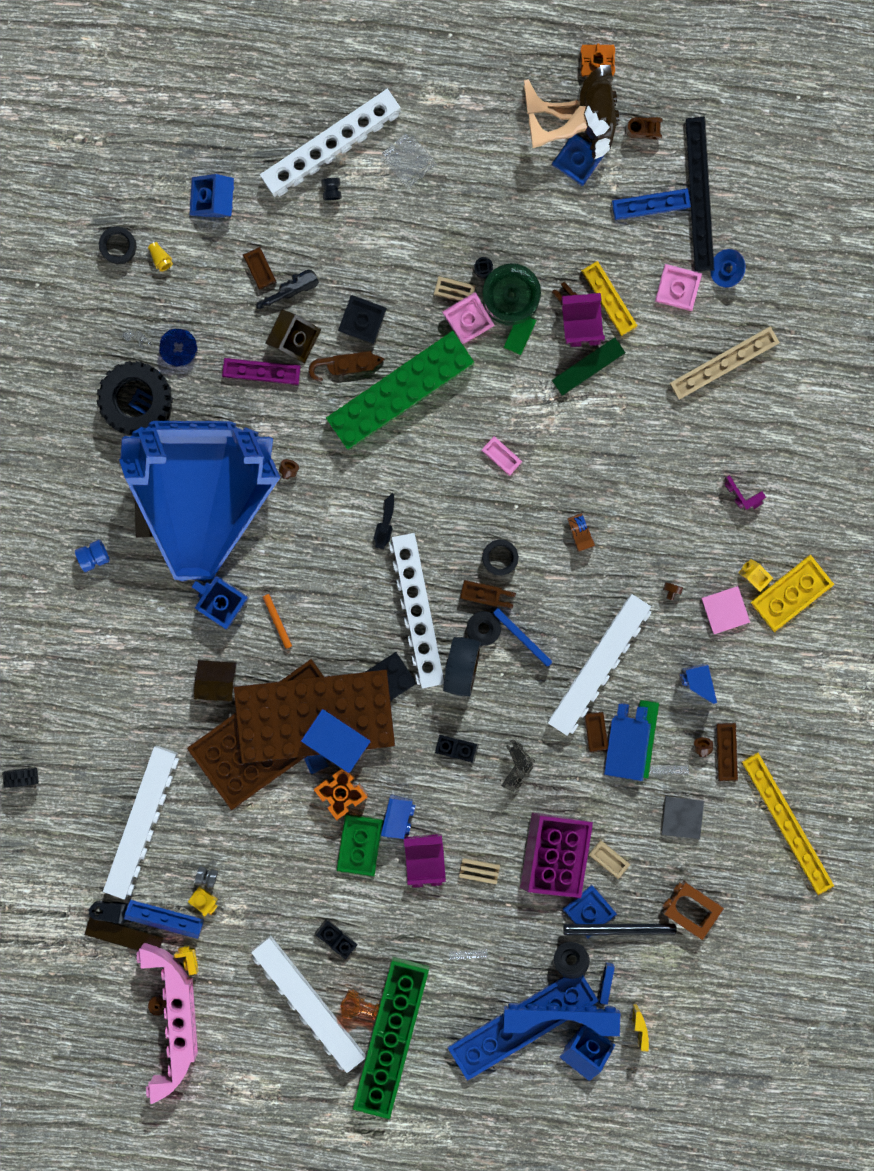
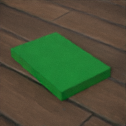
(359, 845)

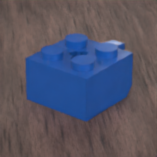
(209, 602)

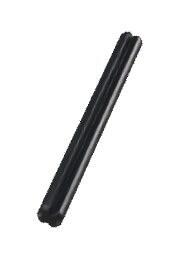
(619, 929)

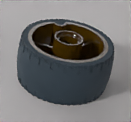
(461, 666)

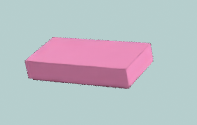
(501, 456)

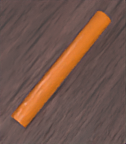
(277, 621)

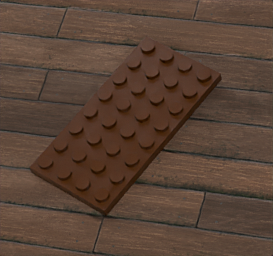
(279, 714)
(221, 761)

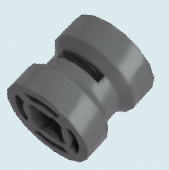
(210, 880)

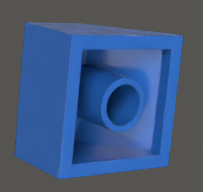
(211, 196)
(699, 681)
(397, 817)
(587, 1052)

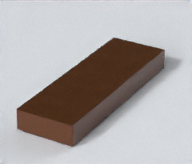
(726, 751)

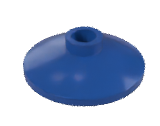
(723, 262)

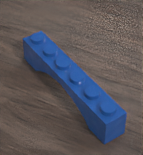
(521, 1018)

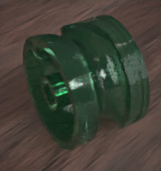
(496, 293)

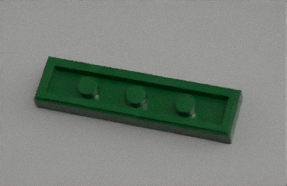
(588, 366)

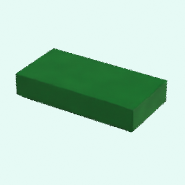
(519, 336)

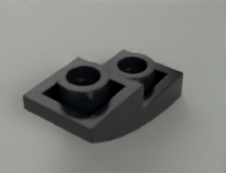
(456, 748)
(336, 939)

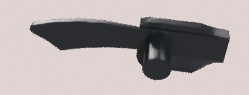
(384, 530)

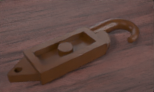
(346, 364)

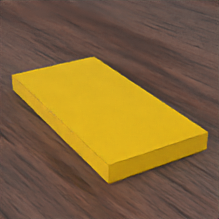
(792, 593)

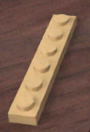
(724, 363)

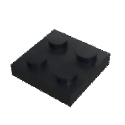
(362, 319)
(398, 675)

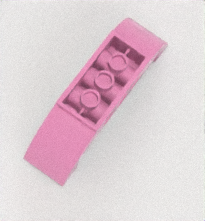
(179, 987)

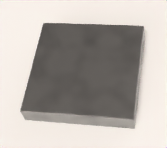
(682, 817)

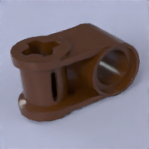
(649, 128)

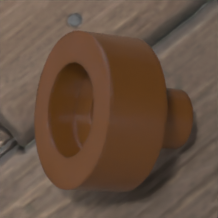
(288, 468)
(672, 590)
(703, 746)
(157, 1001)

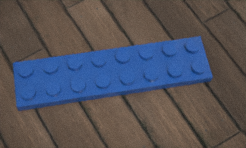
(491, 1045)

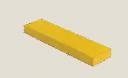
(610, 298)

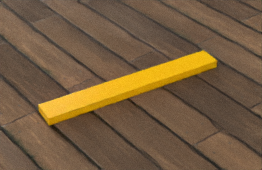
(787, 823)

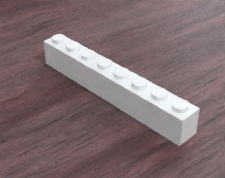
(599, 664)
(140, 822)
(308, 1003)

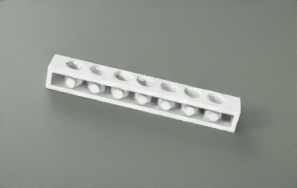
(350, 122)
(409, 542)

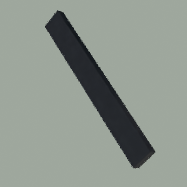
(700, 194)

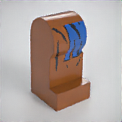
(580, 532)

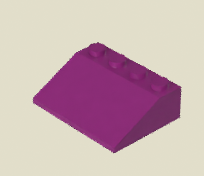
(556, 855)

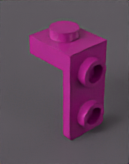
(755, 501)

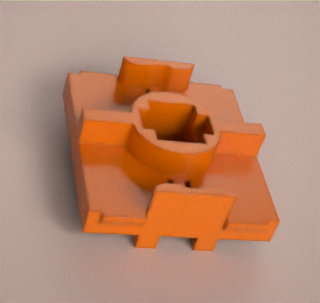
(589, 52)

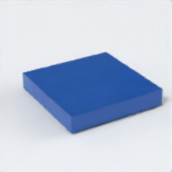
(576, 160)
(589, 908)

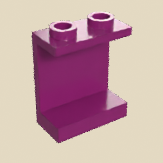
(582, 319)
(425, 860)

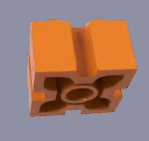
(339, 804)

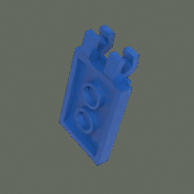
(628, 744)

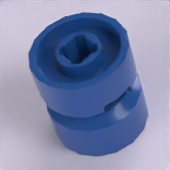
(93, 555)

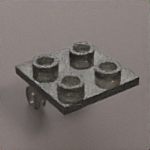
(523, 765)

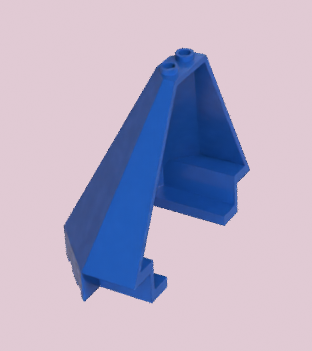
(197, 488)

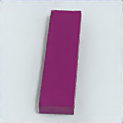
(261, 371)

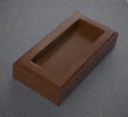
(259, 268)
(596, 731)

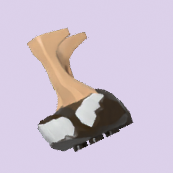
(591, 113)

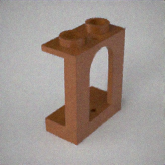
(685, 889)

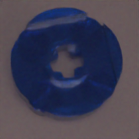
(167, 347)

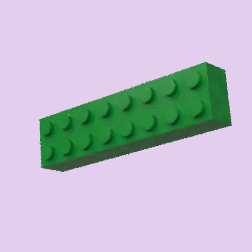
(400, 390)
(391, 1037)

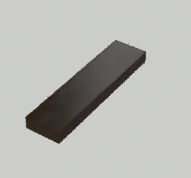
(121, 934)

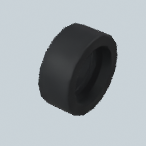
(103, 248)
(514, 561)

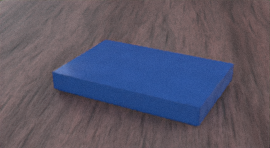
(335, 741)

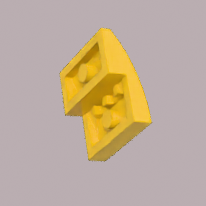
(640, 1025)

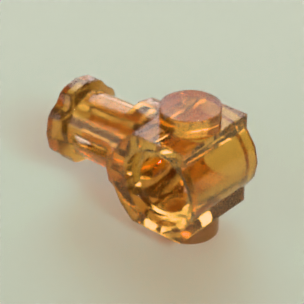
(360, 1007)

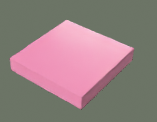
(678, 287)
(468, 318)
(725, 610)

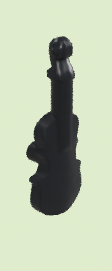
(300, 282)

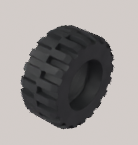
(117, 379)

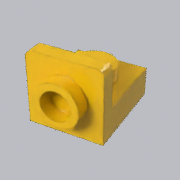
(755, 574)
(203, 901)
(190, 962)

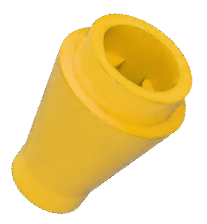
(160, 258)

